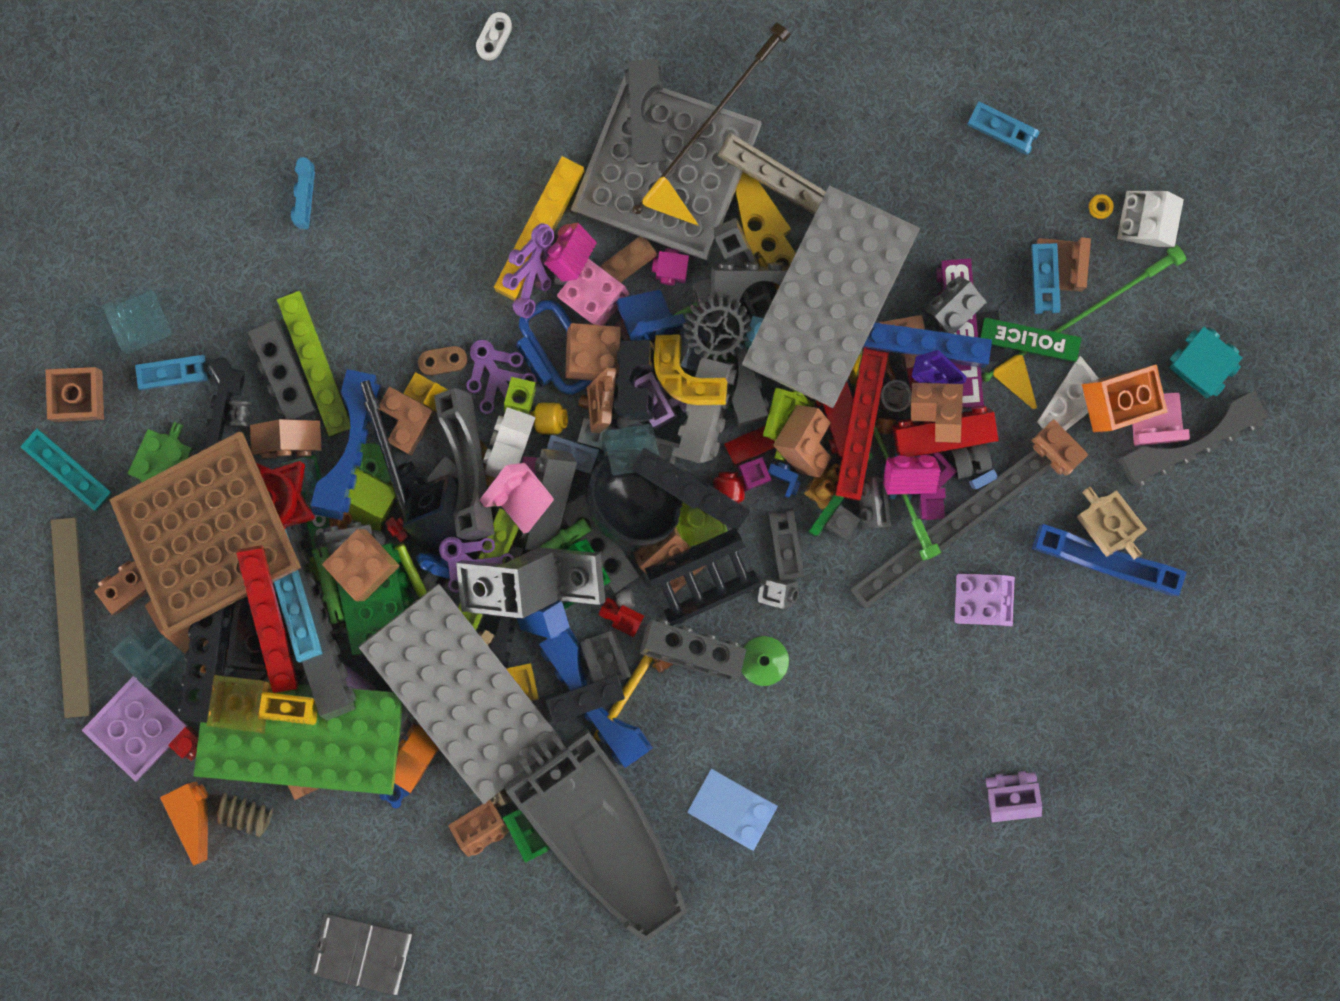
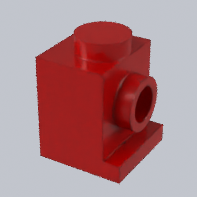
(185, 743)

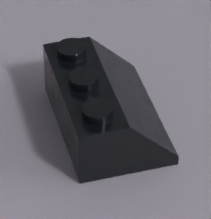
(243, 644)

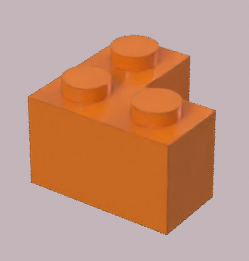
(414, 757)

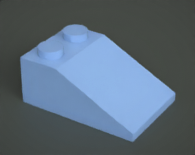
(732, 809)

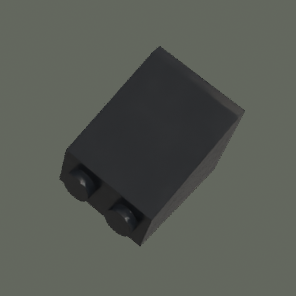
(430, 514)

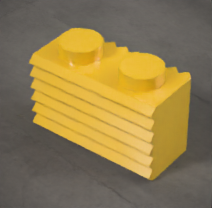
(288, 708)

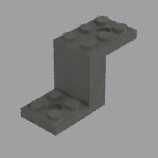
(530, 582)

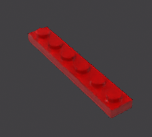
(861, 424)
(267, 618)

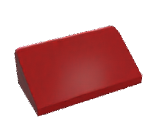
(749, 446)

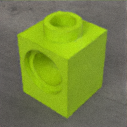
(522, 388)

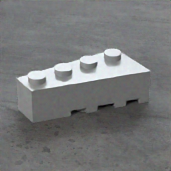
(705, 422)

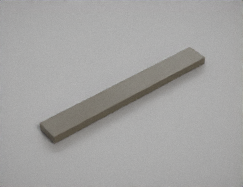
(70, 617)

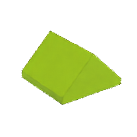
(370, 500)

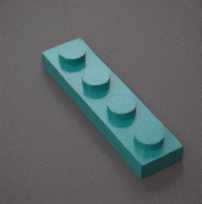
(66, 469)

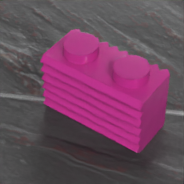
(570, 252)
(911, 475)

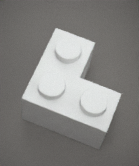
(508, 441)

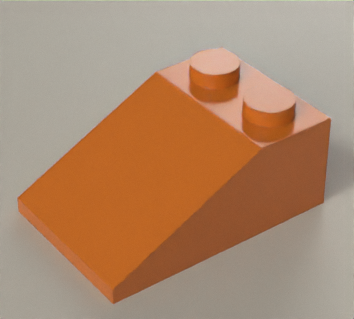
(1124, 398)
(189, 815)

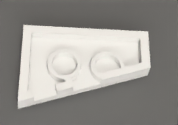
(1069, 402)

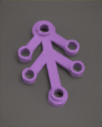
(541, 241)
(497, 376)
(463, 548)

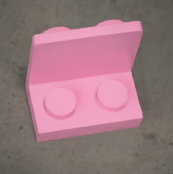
(593, 294)
(1164, 427)
(519, 495)

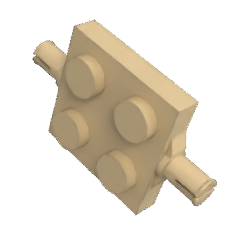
(1111, 523)

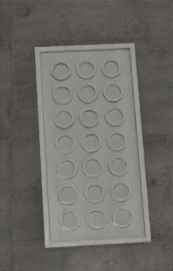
(831, 296)
(458, 692)

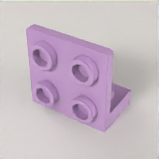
(984, 599)

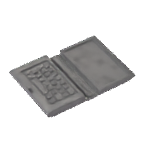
(360, 954)

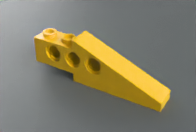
(756, 205)

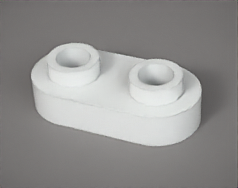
(494, 37)

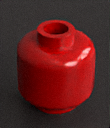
(731, 485)

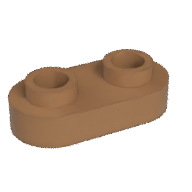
(442, 361)

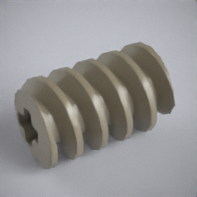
(243, 815)

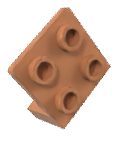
(1072, 263)
(662, 550)

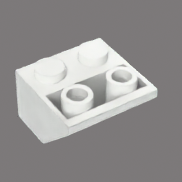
(1150, 218)

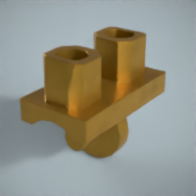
(823, 488)

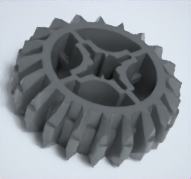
(726, 331)

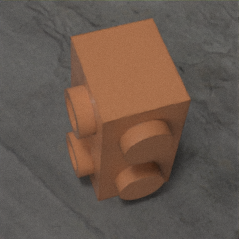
(122, 589)

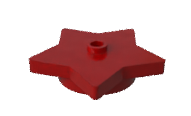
(285, 491)

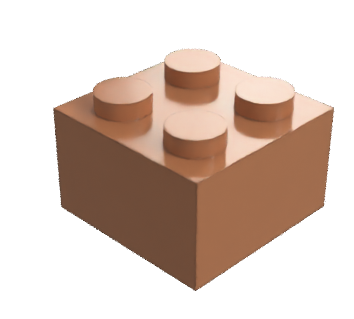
(591, 350)
(74, 394)
(360, 565)

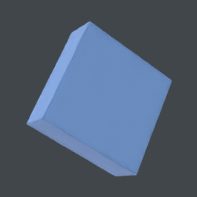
(983, 479)

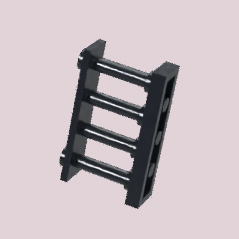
(696, 557)

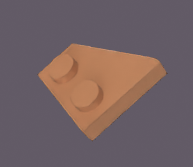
(600, 400)

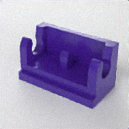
(936, 368)

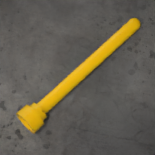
(628, 689)

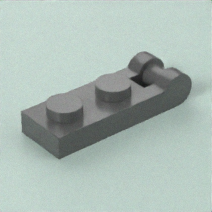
(786, 545)

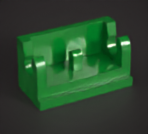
(525, 836)

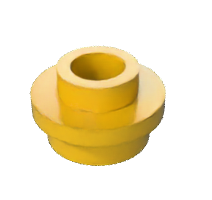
(1108, 203)

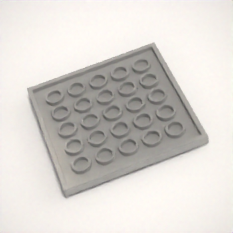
(700, 178)

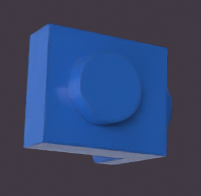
(782, 472)

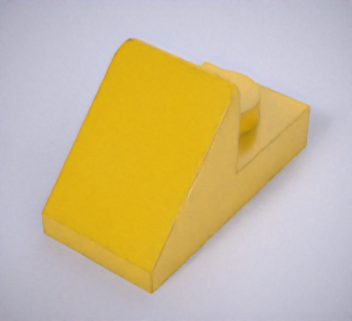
(423, 391)

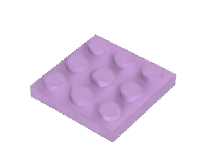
(134, 728)

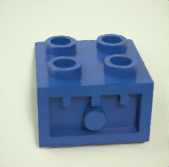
(648, 316)

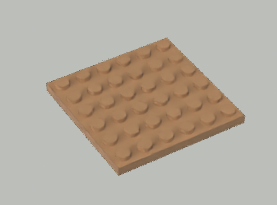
(193, 522)

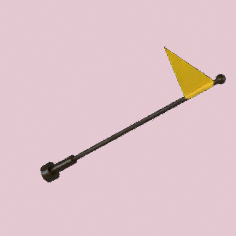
(662, 195)

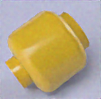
(549, 418)

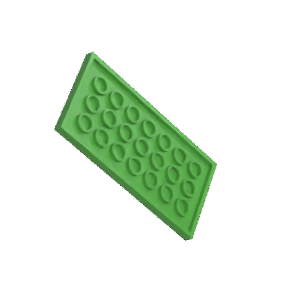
(336, 754)

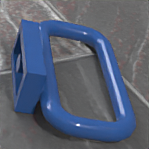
(536, 356)

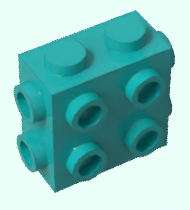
(1205, 362)

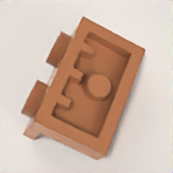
(1059, 448)
(479, 829)

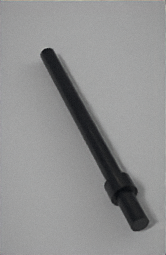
(372, 406)

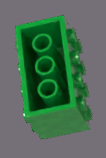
(382, 606)

